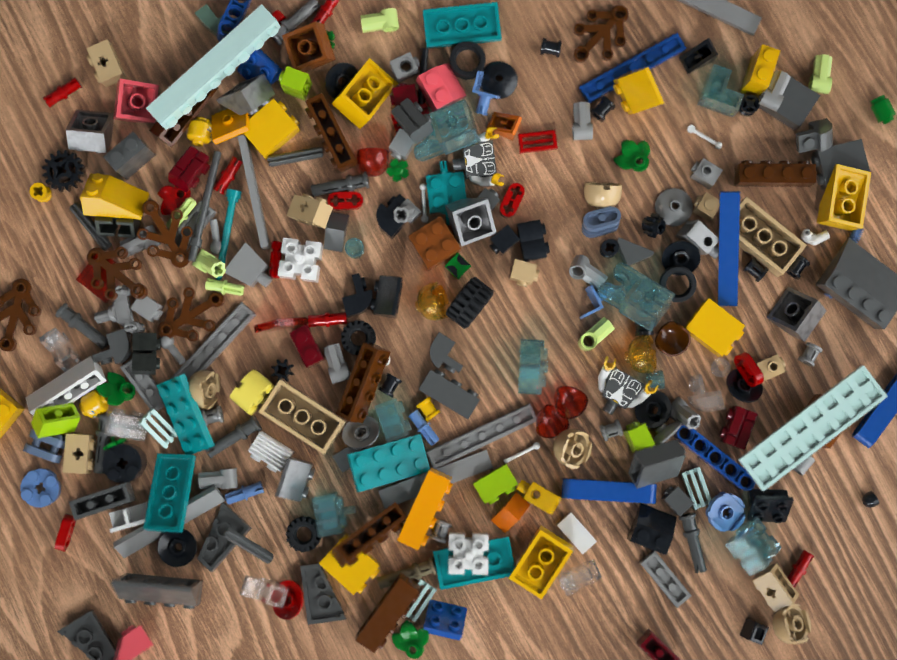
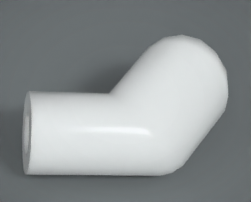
(814, 239)

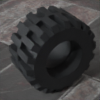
(469, 302)

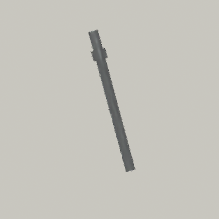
(196, 240)

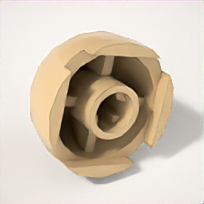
(602, 194)
(203, 388)
(572, 447)
(791, 624)

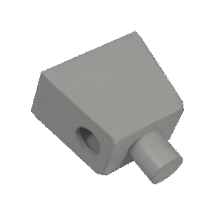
(700, 236)
(248, 267)

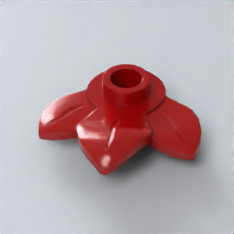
(171, 199)

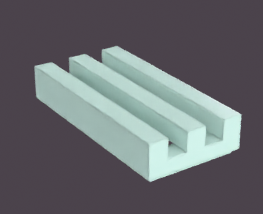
(169, 438)
(708, 498)
(427, 586)

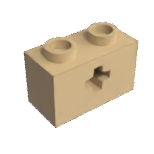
(113, 70)
(310, 210)
(72, 461)
(775, 587)

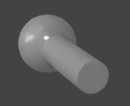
(215, 246)
(167, 343)

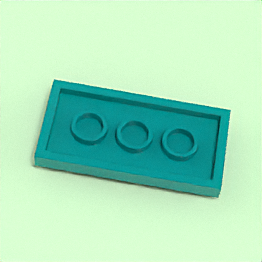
(462, 23)
(185, 415)
(388, 462)
(169, 493)
(499, 565)

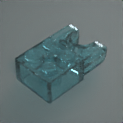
(452, 131)
(637, 297)

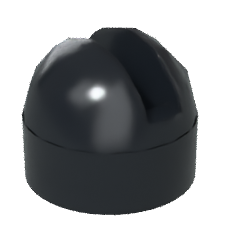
(870, 500)

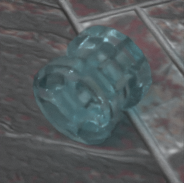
(355, 244)
(658, 379)

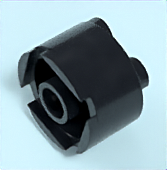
(124, 452)

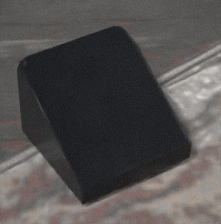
(754, 631)

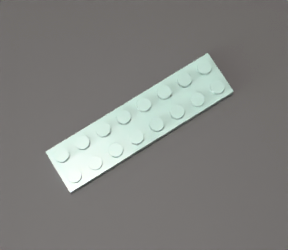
(812, 428)

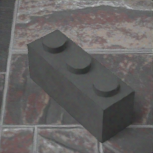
(449, 393)
(102, 500)

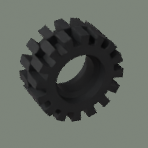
(350, 329)
(292, 534)

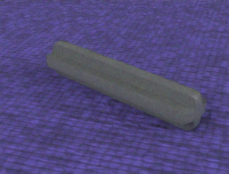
(295, 156)
(90, 226)
(248, 545)

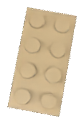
(767, 239)
(302, 416)

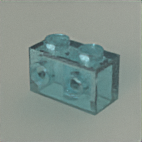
(392, 419)

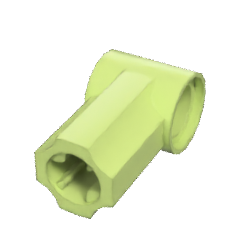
(385, 20)
(820, 80)
(209, 264)
(596, 333)

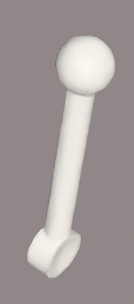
(691, 129)
(424, 218)
(536, 445)

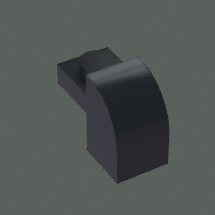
(385, 217)
(360, 302)

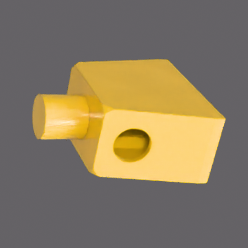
(547, 501)

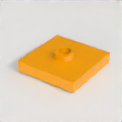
(228, 125)

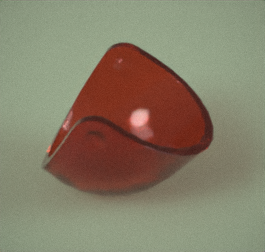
(373, 160)
(569, 402)
(549, 423)

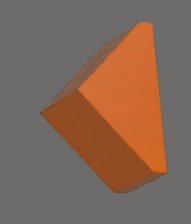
(506, 124)
(510, 512)

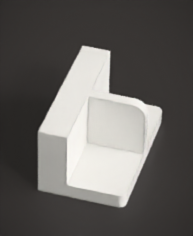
(128, 517)

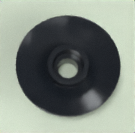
(341, 70)
(502, 88)
(689, 260)
(740, 389)
(645, 411)
(169, 553)

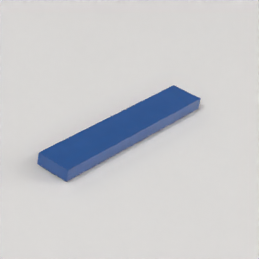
(648, 58)
(729, 248)

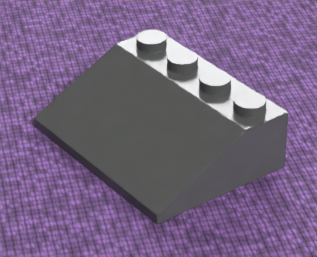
(861, 285)
(158, 590)

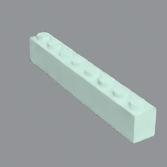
(214, 67)

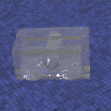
(124, 425)

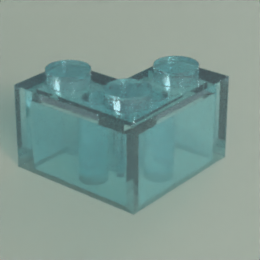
(716, 95)
(532, 366)

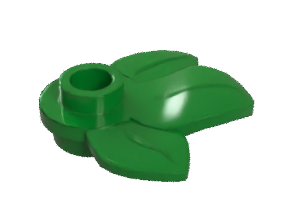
(632, 153)
(114, 389)
(409, 637)

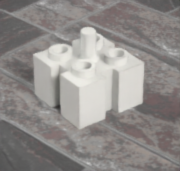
(300, 260)
(468, 553)

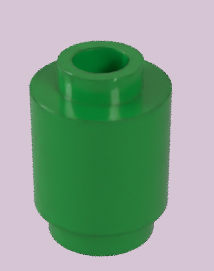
(883, 110)

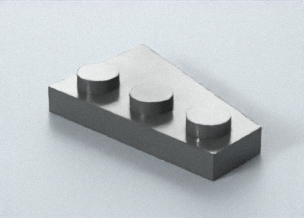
(216, 547)
(319, 596)
(90, 637)

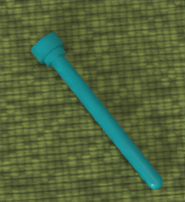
(232, 198)

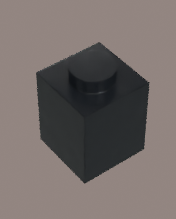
(503, 240)

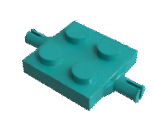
(444, 189)

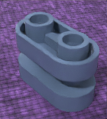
(601, 222)
(52, 455)

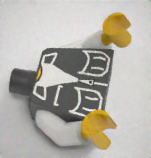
(480, 161)
(620, 388)

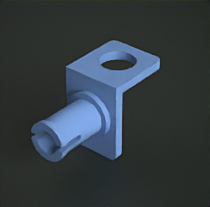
(485, 97)
(595, 299)

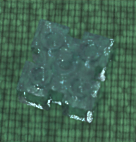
(331, 514)
(753, 546)

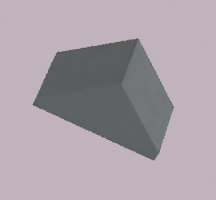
(336, 232)
(632, 253)

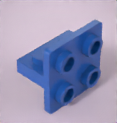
(260, 64)
(445, 619)

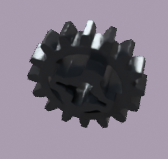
(59, 178)

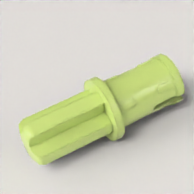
(186, 208)
(224, 287)

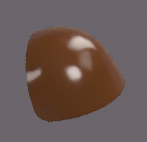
(672, 339)

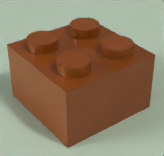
(308, 47)
(434, 243)

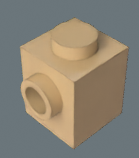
(706, 206)
(524, 273)
(771, 366)

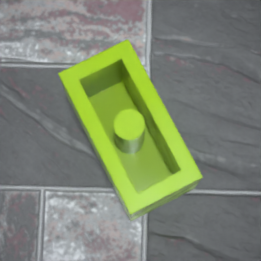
(295, 83)
(55, 420)
(638, 436)
(495, 484)

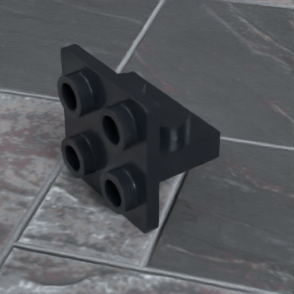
(769, 505)

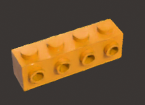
(424, 509)

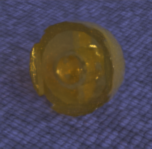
(432, 302)
(641, 355)

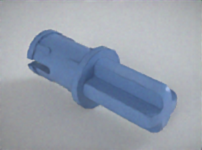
(423, 427)
(244, 493)

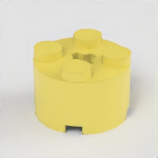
(252, 391)

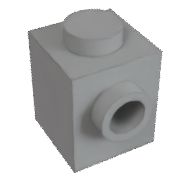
(705, 173)

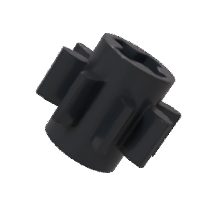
(653, 225)
(277, 368)

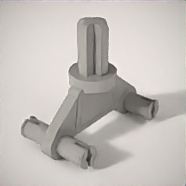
(120, 312)

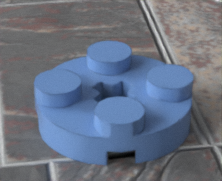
(44, 498)
(715, 512)

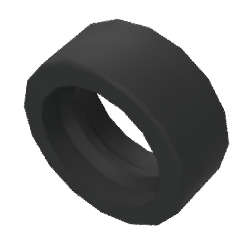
(467, 46)
(680, 269)

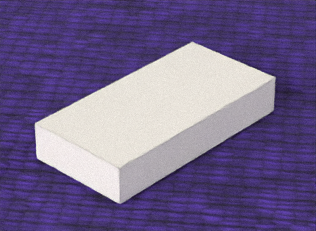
(576, 533)

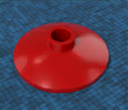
(293, 601)

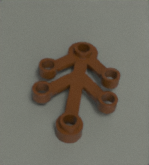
(603, 31)
(167, 237)
(114, 271)
(16, 311)
(187, 316)

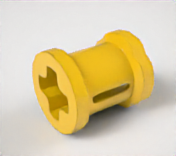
(34, 192)
(428, 408)

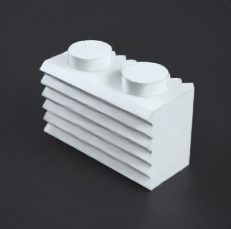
(270, 451)

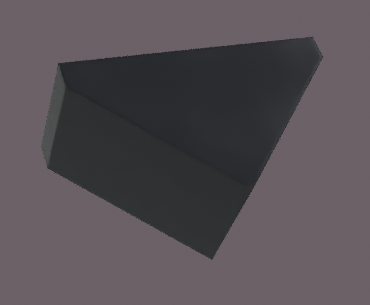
(699, 56)

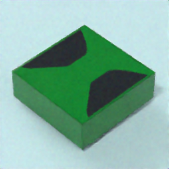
(457, 266)

